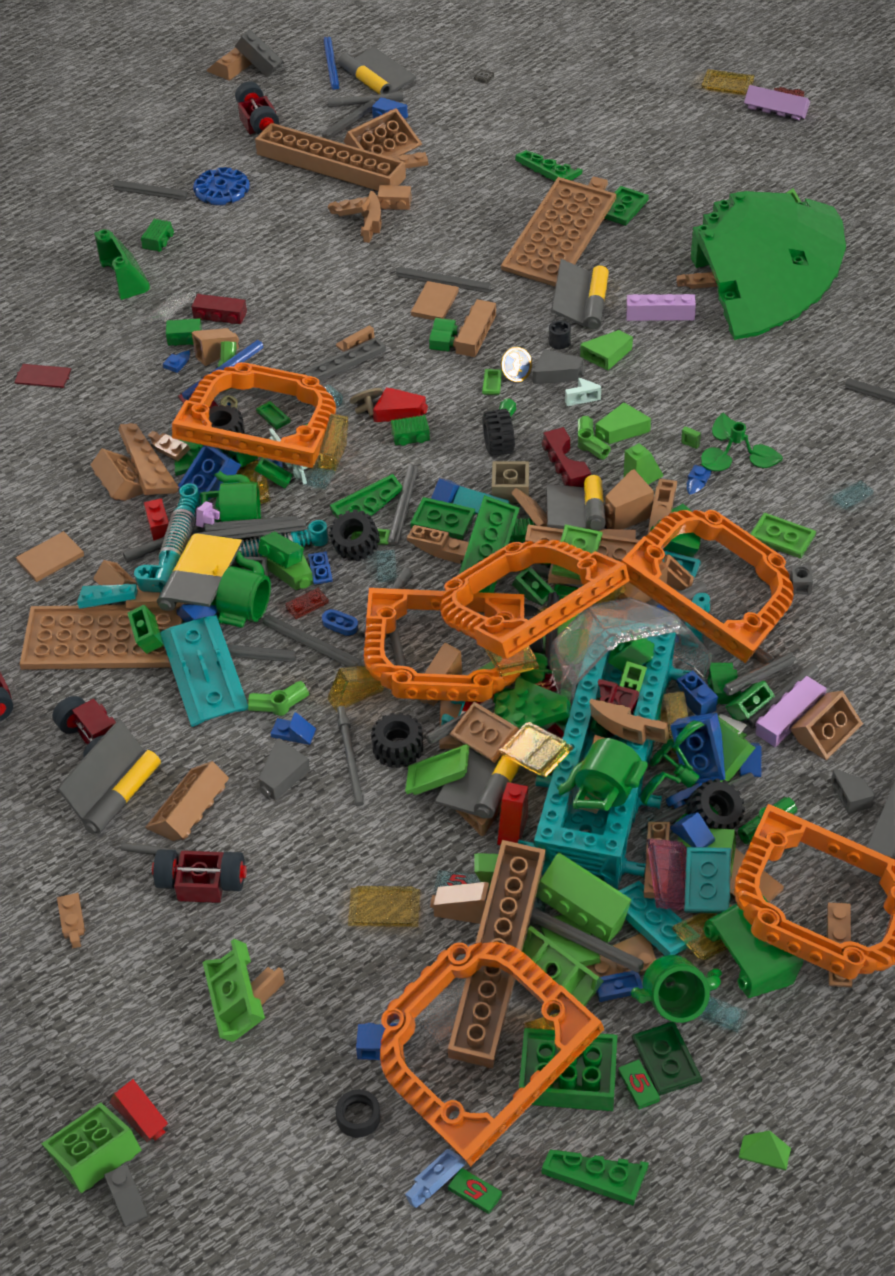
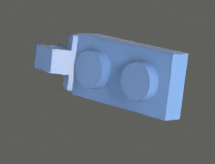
(434, 1177)

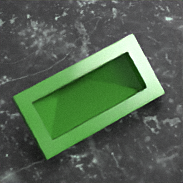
(765, 1149)

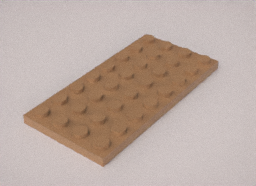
(558, 230)
(89, 638)

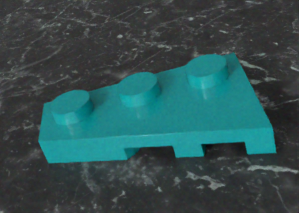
(106, 594)

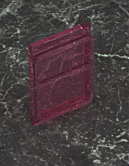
(668, 872)

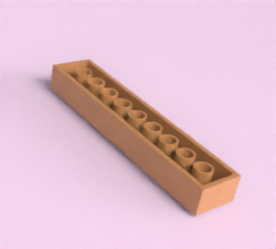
(329, 157)
(506, 921)

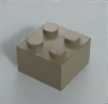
(508, 476)

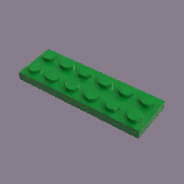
(490, 533)

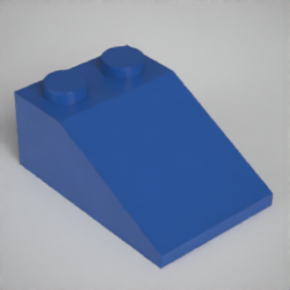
(204, 467)
(702, 747)

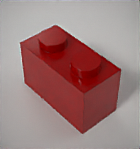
(156, 518)

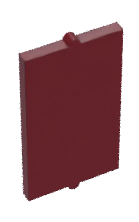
(43, 375)

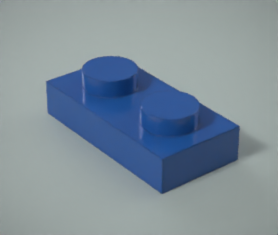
(618, 985)

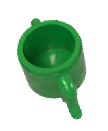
(236, 498)
(242, 593)
(605, 775)
(686, 996)

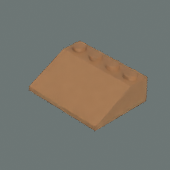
(384, 135)

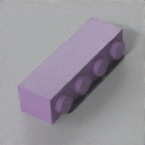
(777, 102)
(660, 307)
(793, 705)

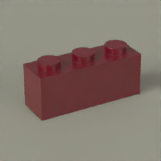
(219, 309)

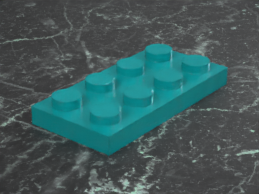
(653, 922)

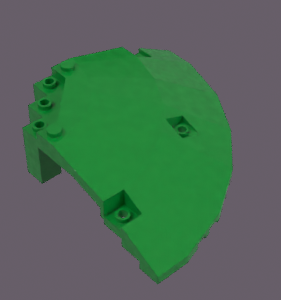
(768, 257)

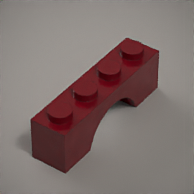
(557, 445)

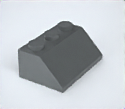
(258, 53)

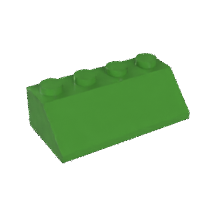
(583, 898)

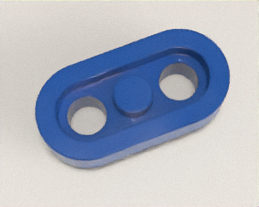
(342, 622)
(679, 798)

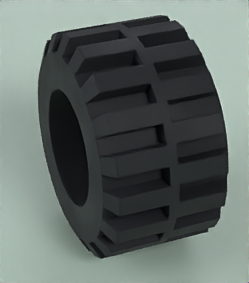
(226, 418)
(498, 432)
(351, 523)
(397, 752)
(724, 796)

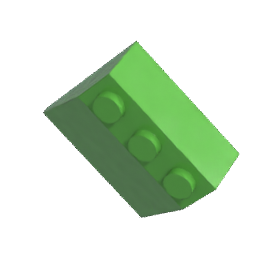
(92, 1147)

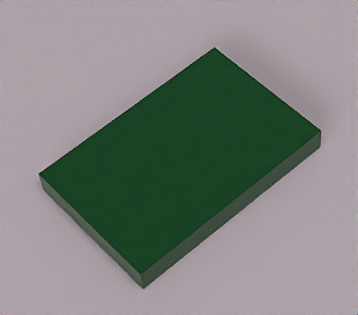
(666, 1058)

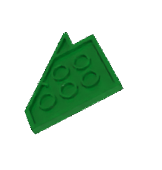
(531, 704)

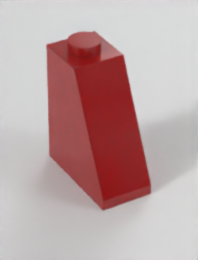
(398, 404)
(513, 813)
(139, 1111)

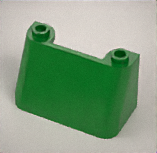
(128, 273)
(761, 964)

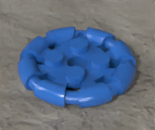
(226, 187)

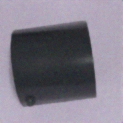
(559, 334)

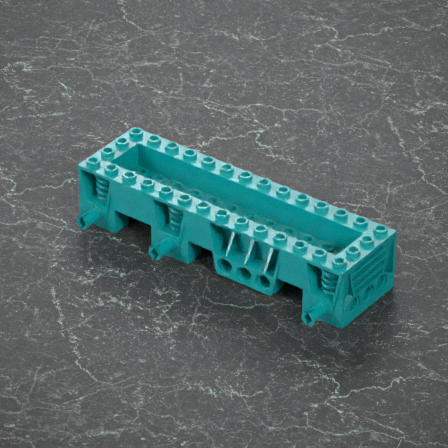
(560, 824)

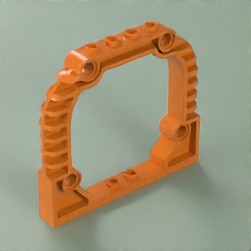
(300, 449)
(735, 636)
(508, 637)
(405, 683)
(782, 831)
(474, 1133)

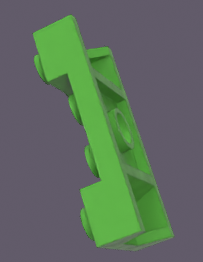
(570, 974)
(235, 1009)

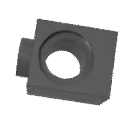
(801, 579)

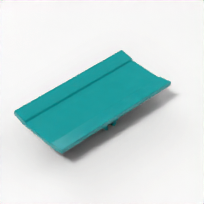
(203, 669)

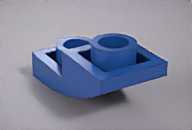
(320, 568)

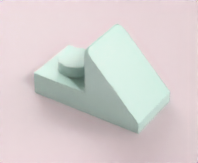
(584, 393)

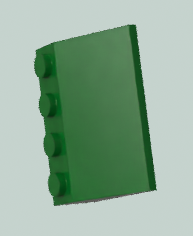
(584, 1083)

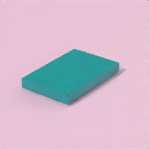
(707, 880)

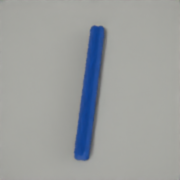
(331, 63)
(238, 358)

